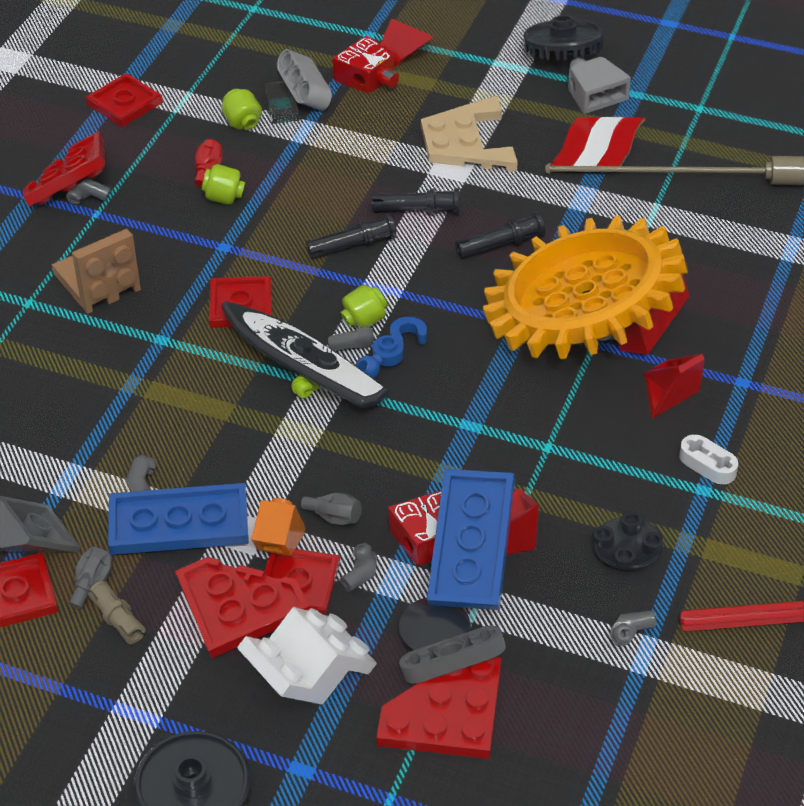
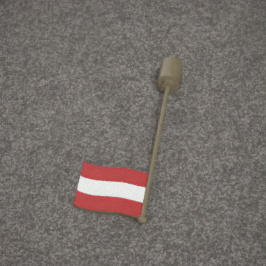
(605, 143)

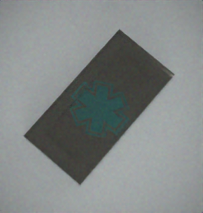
(281, 103)

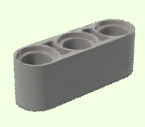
(304, 80)

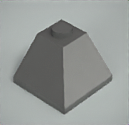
(32, 528)

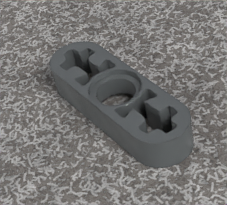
(452, 654)

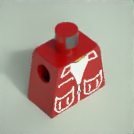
(365, 66)
(415, 526)

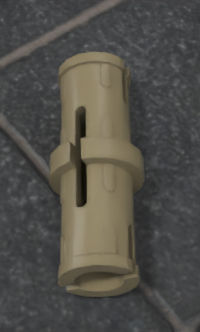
(116, 612)

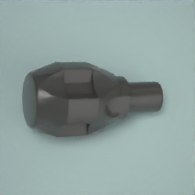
(334, 508)
(92, 568)

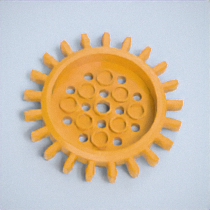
(620, 267)

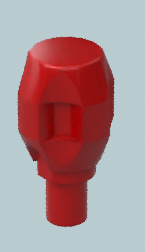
(206, 156)

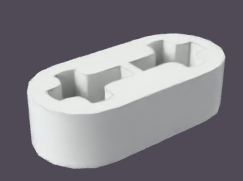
(708, 459)

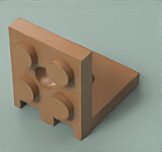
(100, 270)

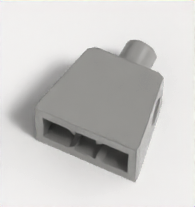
(597, 84)

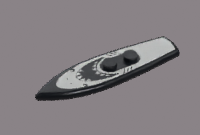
(305, 355)

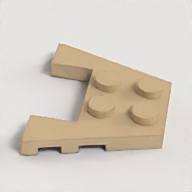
(455, 138)

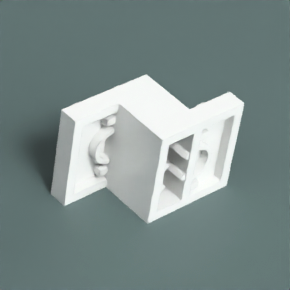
(307, 655)

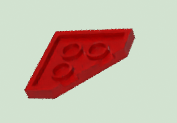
(82, 160)
(236, 602)
(445, 713)

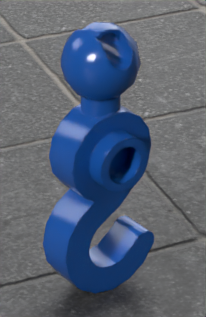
(389, 349)

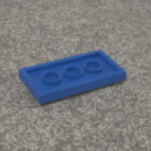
(177, 518)
(471, 539)

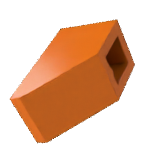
(278, 527)

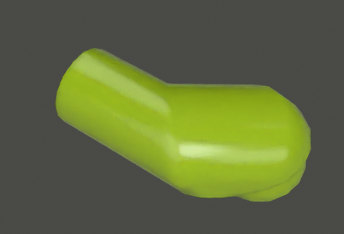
(303, 387)

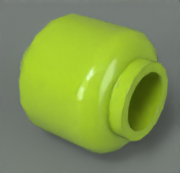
(241, 109)
(222, 184)
(363, 306)

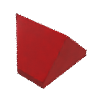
(403, 40)
(673, 382)
(522, 523)

